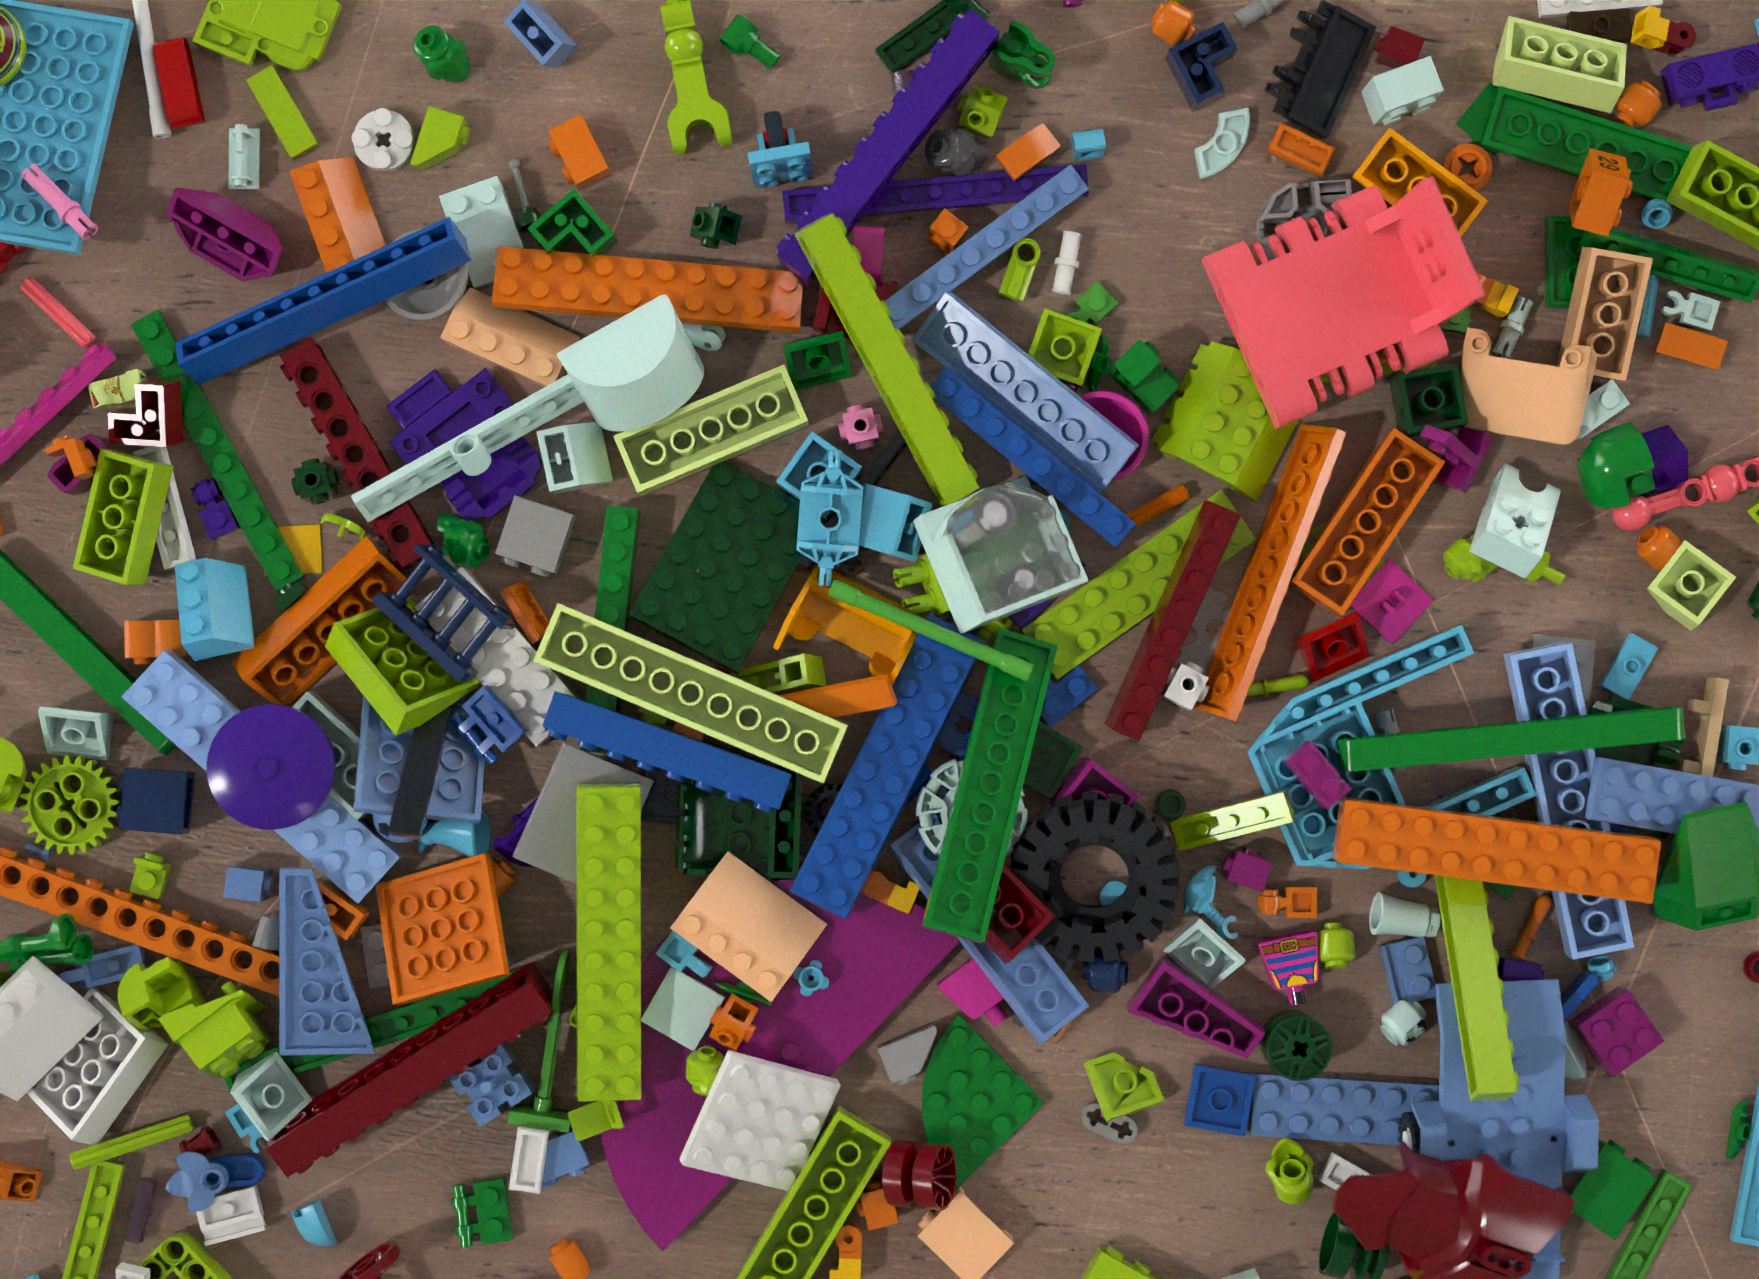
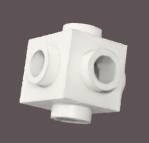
(1197, 689)

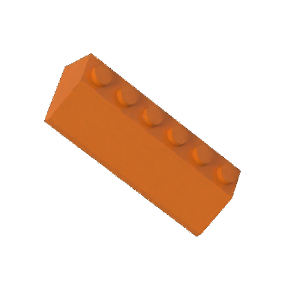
(293, 649)

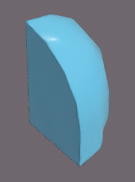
(314, 1225)

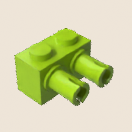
(933, 599)

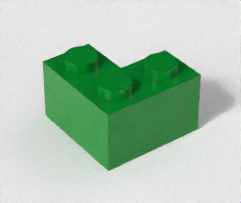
(571, 220)
(1143, 378)

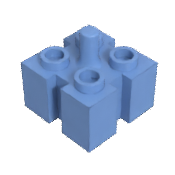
(492, 1084)

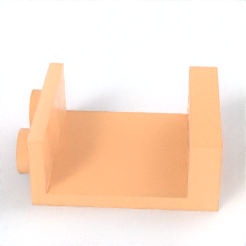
(964, 1237)

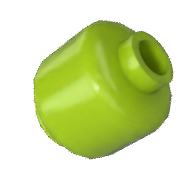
(1335, 946)

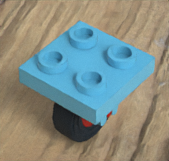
(779, 155)

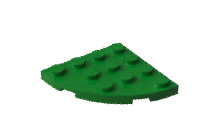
(972, 1097)

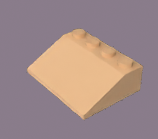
(749, 926)

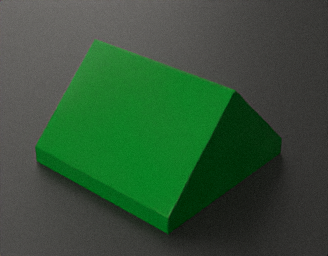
(817, 360)

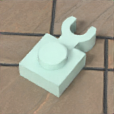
(1695, 311)

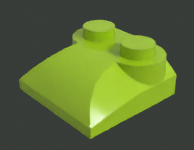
(1064, 346)

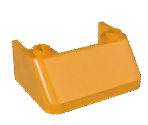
(852, 626)

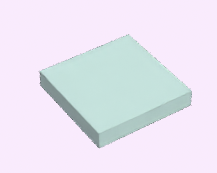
(682, 1008)

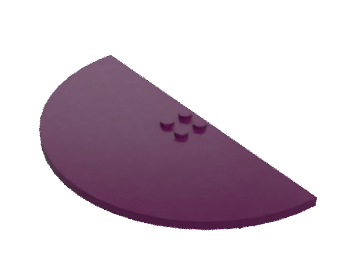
(870, 970)

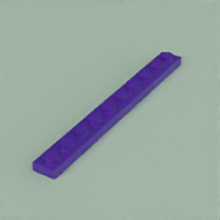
(940, 192)

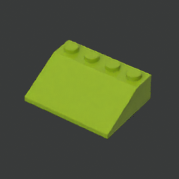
(393, 670)

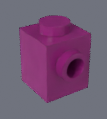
(1246, 868)

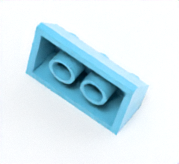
(213, 608)

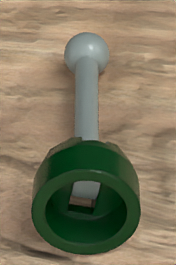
(528, 214)

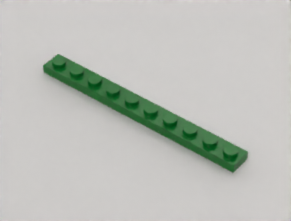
(220, 455)
(384, 1027)

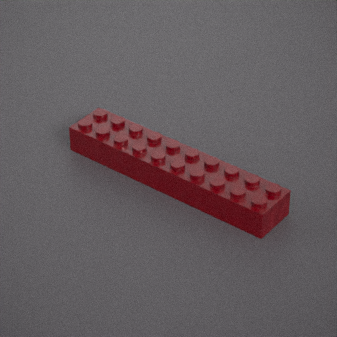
(412, 1069)

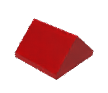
(1333, 646)

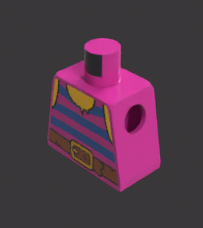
(1291, 962)

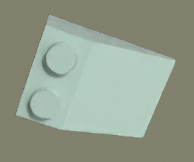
(486, 222)

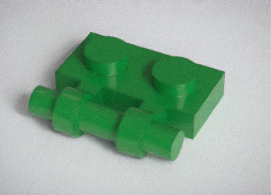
(492, 1212)

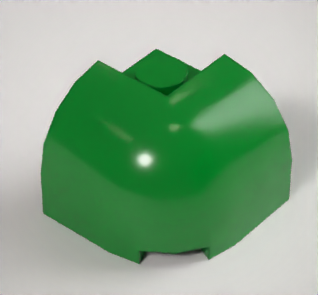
(1616, 467)

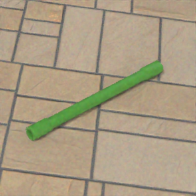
(856, 598)

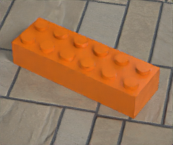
(1365, 522)

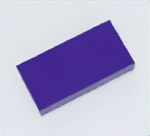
(419, 399)

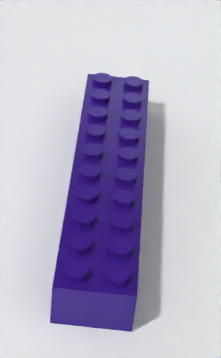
(896, 133)

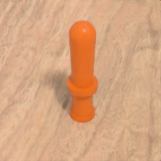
(1534, 921)

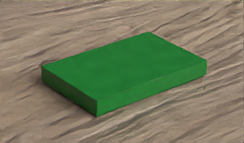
(1560, 260)

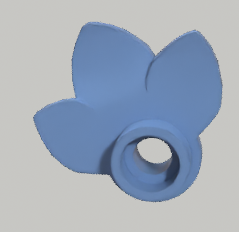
(193, 1180)

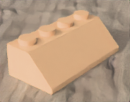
(508, 338)

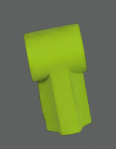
(1019, 272)

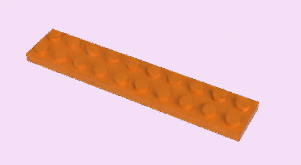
(621, 284)
(1270, 569)

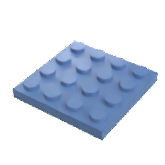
(382, 760)

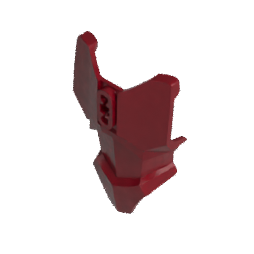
(1453, 1216)

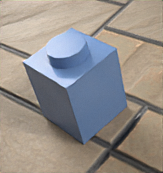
(248, 883)

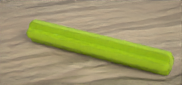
(131, 1142)

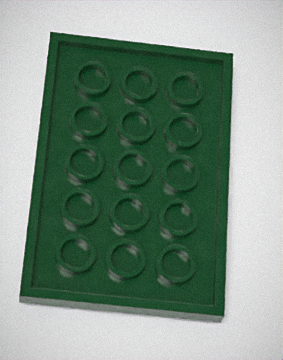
(723, 567)

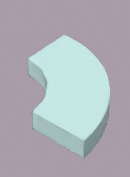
(1225, 145)

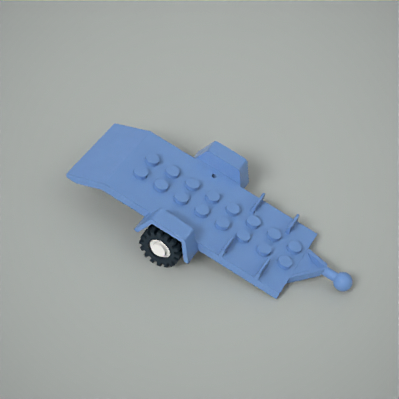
(1516, 1129)

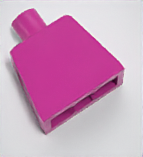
(973, 992)

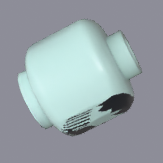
(1404, 1023)

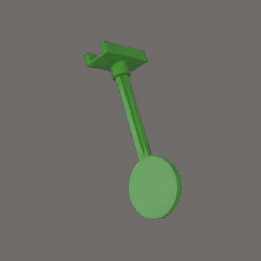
(542, 1114)

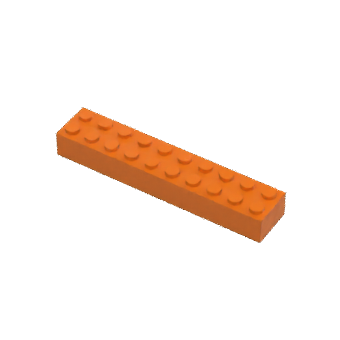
(1496, 849)

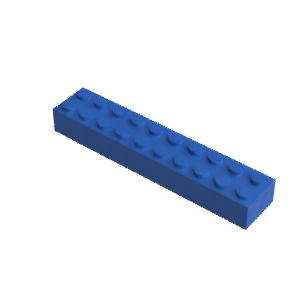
(884, 774)

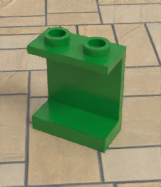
(1613, 1190)

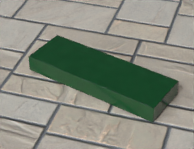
(917, 37)

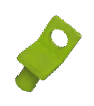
(595, 1119)

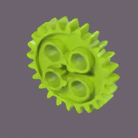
(48, 821)

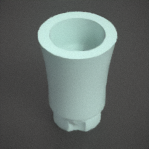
(1402, 917)

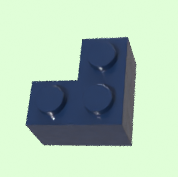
(1194, 64)

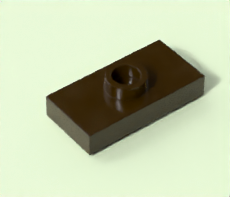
(1604, 24)

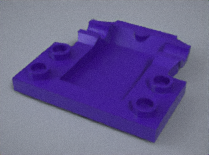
(511, 466)

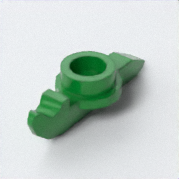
(1099, 363)
(744, 992)
(1738, 1130)

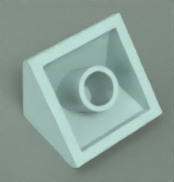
(76, 732)
(1203, 953)
(269, 1094)

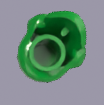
(442, 54)
(463, 541)

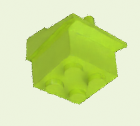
(219, 1032)

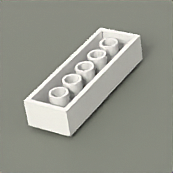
(504, 663)

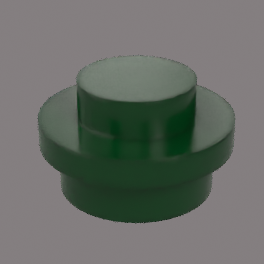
(1170, 804)

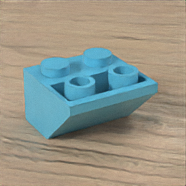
(889, 523)

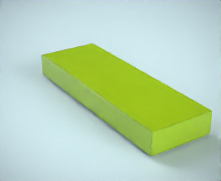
(282, 112)

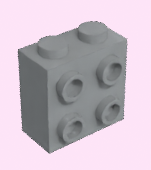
(535, 536)

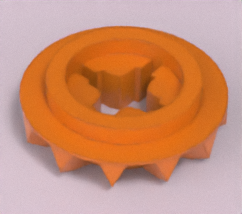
(1468, 153)

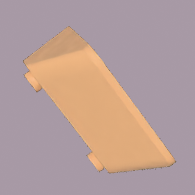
(1525, 396)

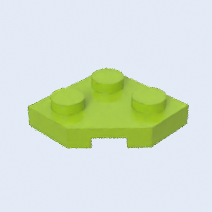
(1122, 1086)

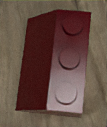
(1014, 917)

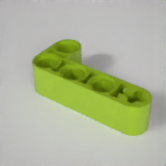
(183, 1263)

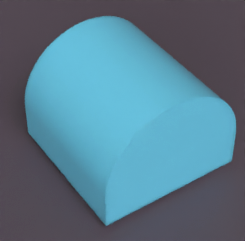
(1088, 144)

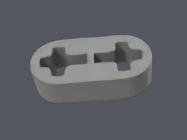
(1106, 1129)

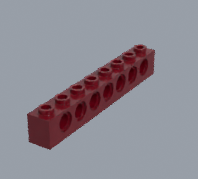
(310, 356)

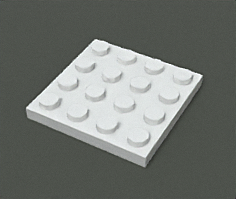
(759, 1121)

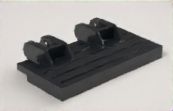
(1327, 67)

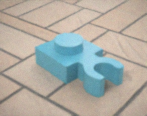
(244, 1126)

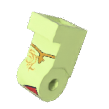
(116, 391)

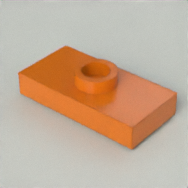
(1300, 150)
(526, 611)

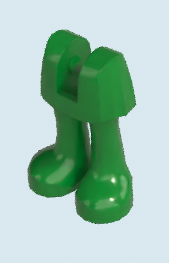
(61, 941)

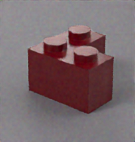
(155, 419)

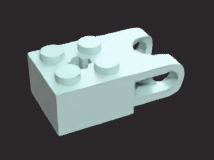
(1514, 523)

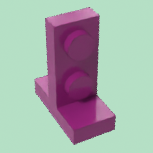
(1461, 454)

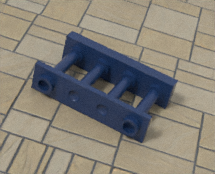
(416, 623)

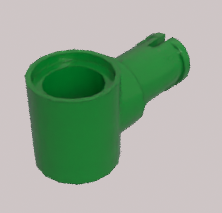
(742, 38)

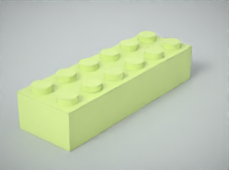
(712, 430)

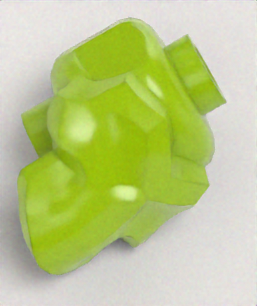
(1464, 564)
(703, 1068)
(1290, 1172)

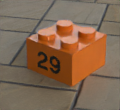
(1600, 192)

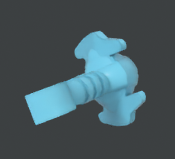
(1198, 897)

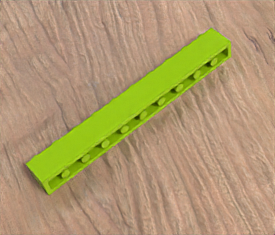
(886, 359)

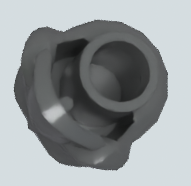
(955, 151)

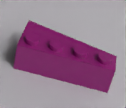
(1186, 1004)

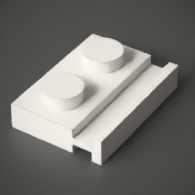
(232, 1216)

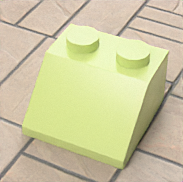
(1690, 585)

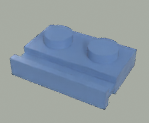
(1408, 970)

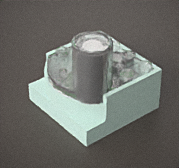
(999, 553)

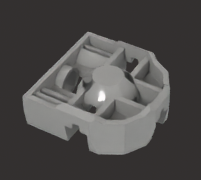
(1284, 204)

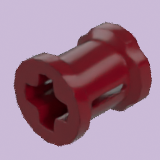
(202, 1142)

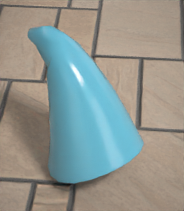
(461, 836)

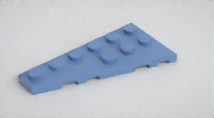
(315, 990)

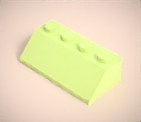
(1560, 64)

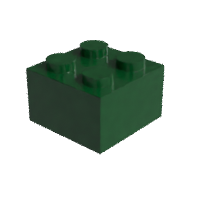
(1428, 398)

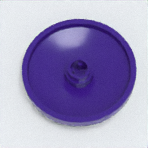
(270, 766)

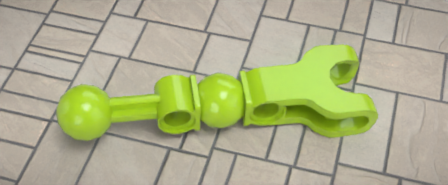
(694, 104)

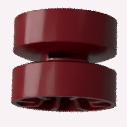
(919, 1175)

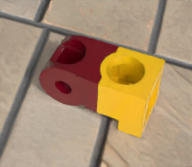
(1661, 34)

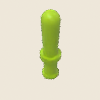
(1288, 683)

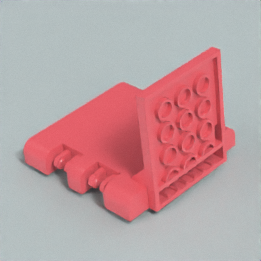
(1341, 298)

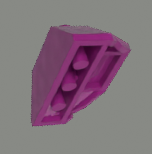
(225, 233)

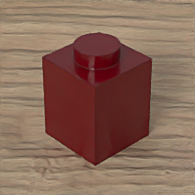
(1397, 47)

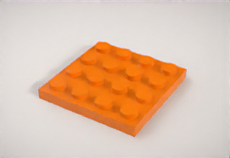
(442, 929)

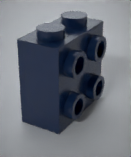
(156, 800)

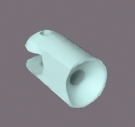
(705, 336)

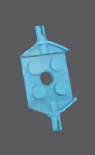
(833, 492)

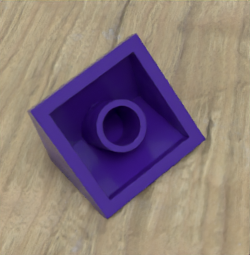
(1669, 458)

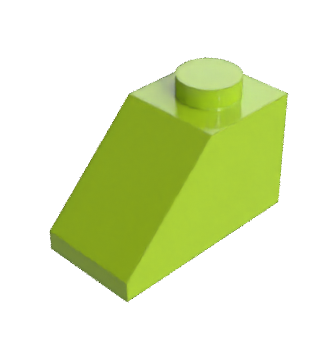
(439, 138)

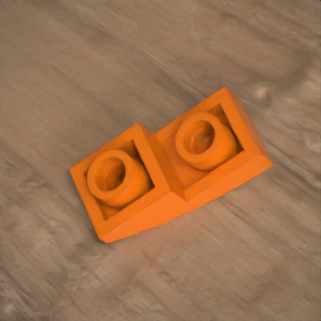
(1028, 152)
(1692, 346)

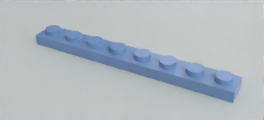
(985, 246)

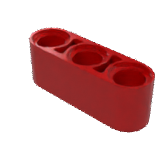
(179, 83)

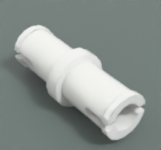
(1066, 262)

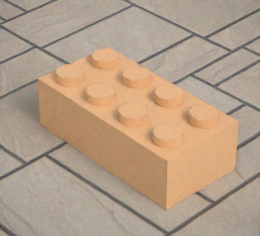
(1607, 308)

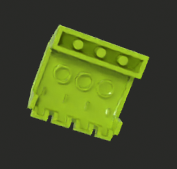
(1223, 423)

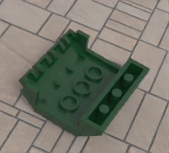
(756, 837)

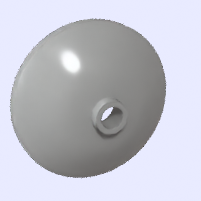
(431, 300)

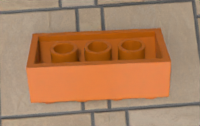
(337, 210)

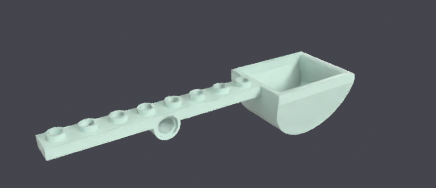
(623, 373)

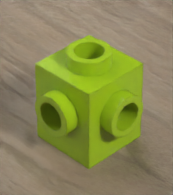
(981, 110)

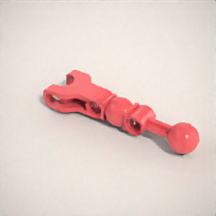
(1717, 485)

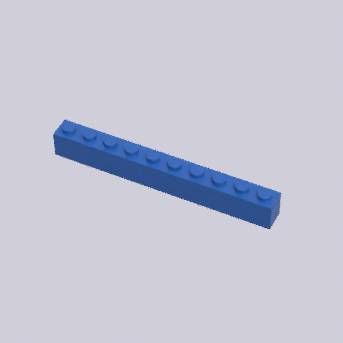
(323, 301)

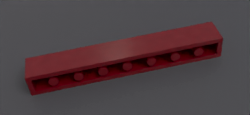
(1172, 620)

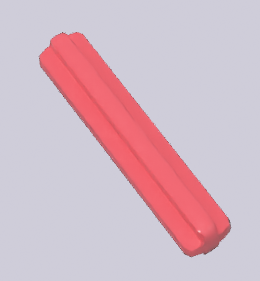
(57, 312)

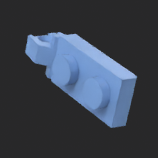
(106, 967)

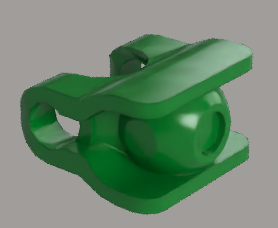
(1019, 56)

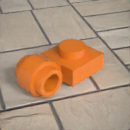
(1297, 901)

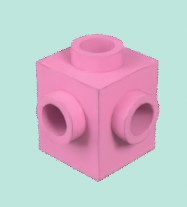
(860, 439)

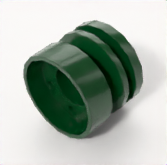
(1278, 1045)
(1343, 1251)

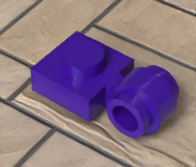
(217, 517)

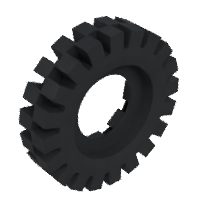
(1129, 833)

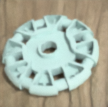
(929, 803)

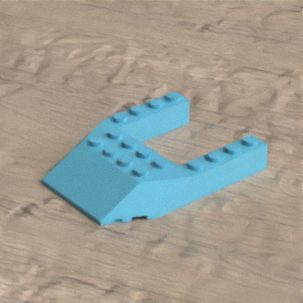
(1336, 713)

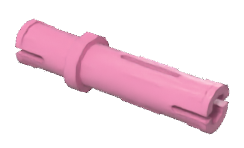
(68, 211)

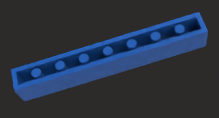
(1032, 458)
(666, 750)

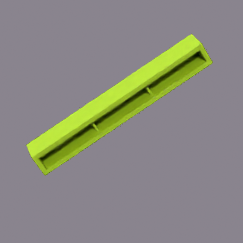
(1477, 989)

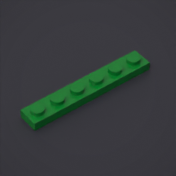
(1681, 265)

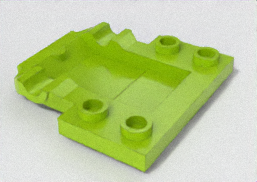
(284, 30)

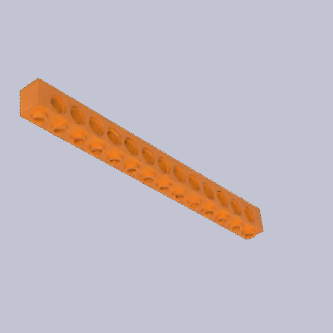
(142, 932)

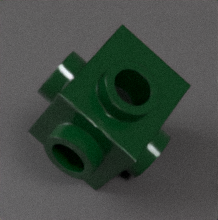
(715, 226)
(323, 488)

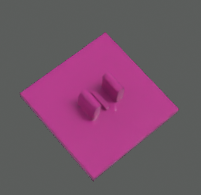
(1390, 601)

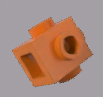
(733, 1022)

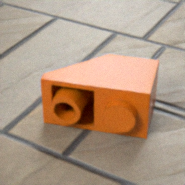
(18, 1181)

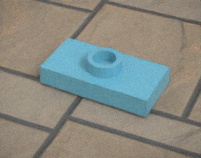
(1628, 666)

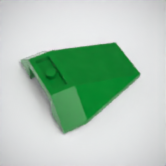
(1711, 870)

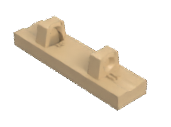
(1709, 728)

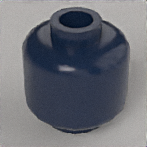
(1107, 975)

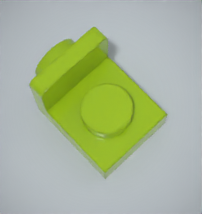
(150, 875)

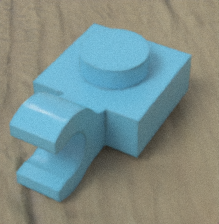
(681, 953)

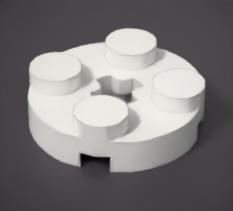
(366, 139)

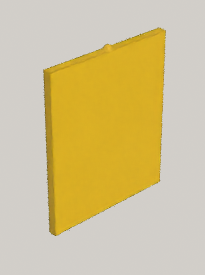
(305, 546)

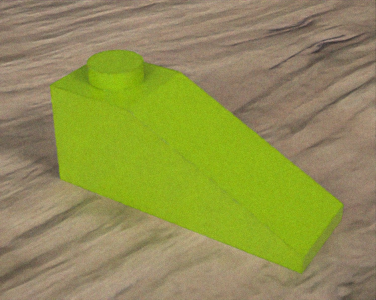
(786, 674)

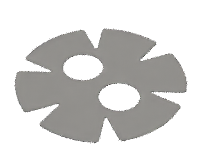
(1204, 646)

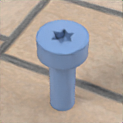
(46, 855)

